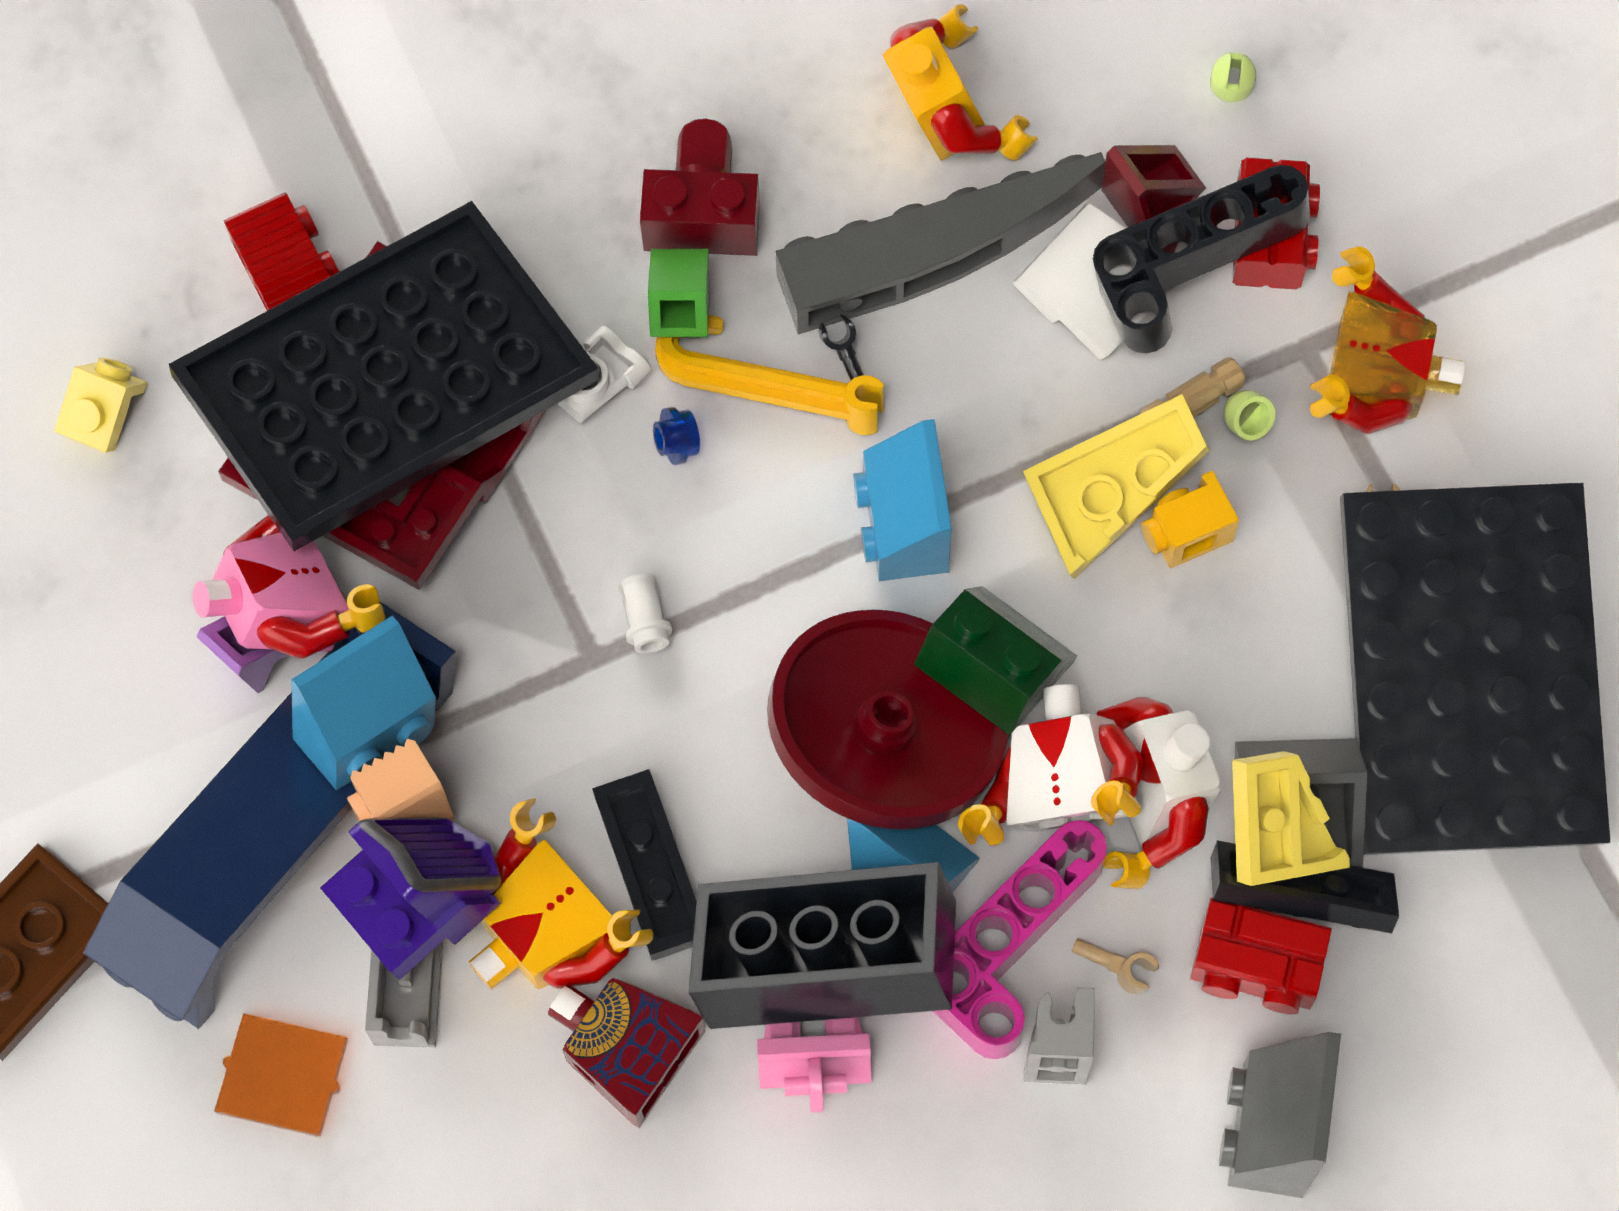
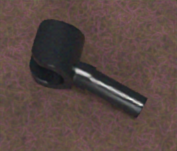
(844, 347)

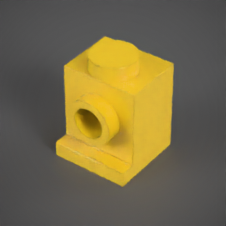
(1191, 522)

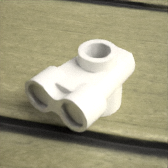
(617, 367)

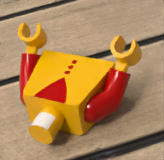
(939, 95)
(548, 916)

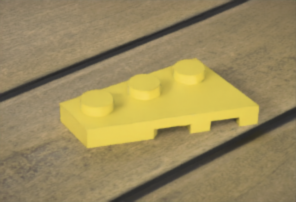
(1113, 479)

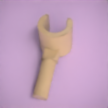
(1118, 964)

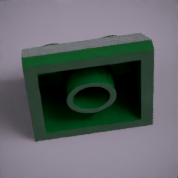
(992, 657)

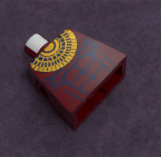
(626, 1043)

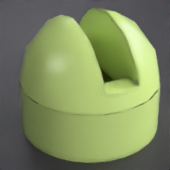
(1220, 75)
(1249, 414)

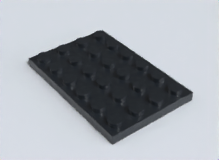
(383, 374)
(1474, 668)

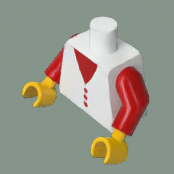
(1059, 773)
(1174, 788)

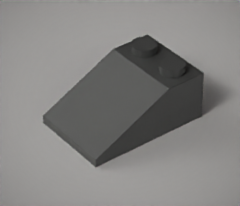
(1281, 1115)

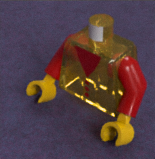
(1380, 354)

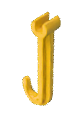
(853, 401)

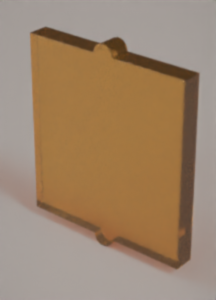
(281, 1075)

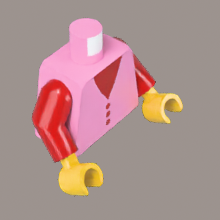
(283, 596)

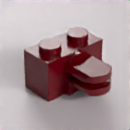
(701, 199)

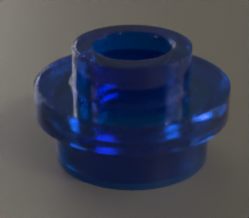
(676, 435)

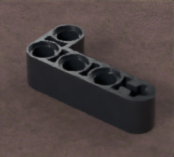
(1206, 247)

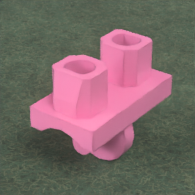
(814, 1062)

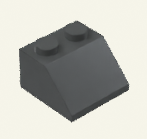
(1335, 777)

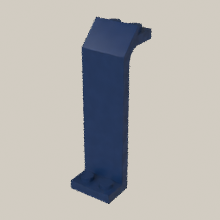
(230, 856)

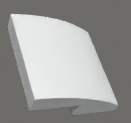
(1065, 283)

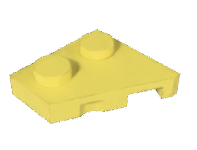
(1279, 822)

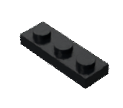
(649, 861)
(1340, 896)

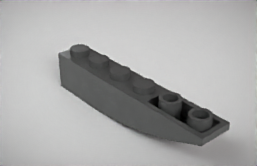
(929, 245)

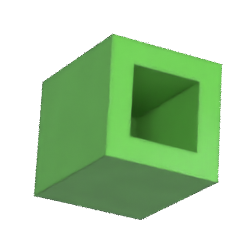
(679, 293)

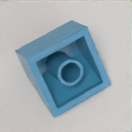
(905, 505)
(361, 703)

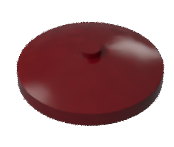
(876, 730)

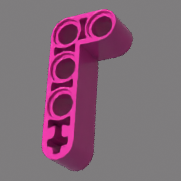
(1023, 928)

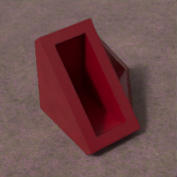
(1148, 182)

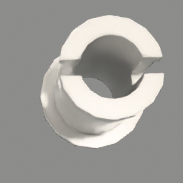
(644, 614)

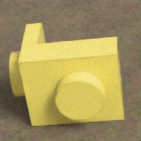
(98, 403)

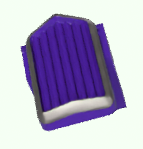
(414, 886)

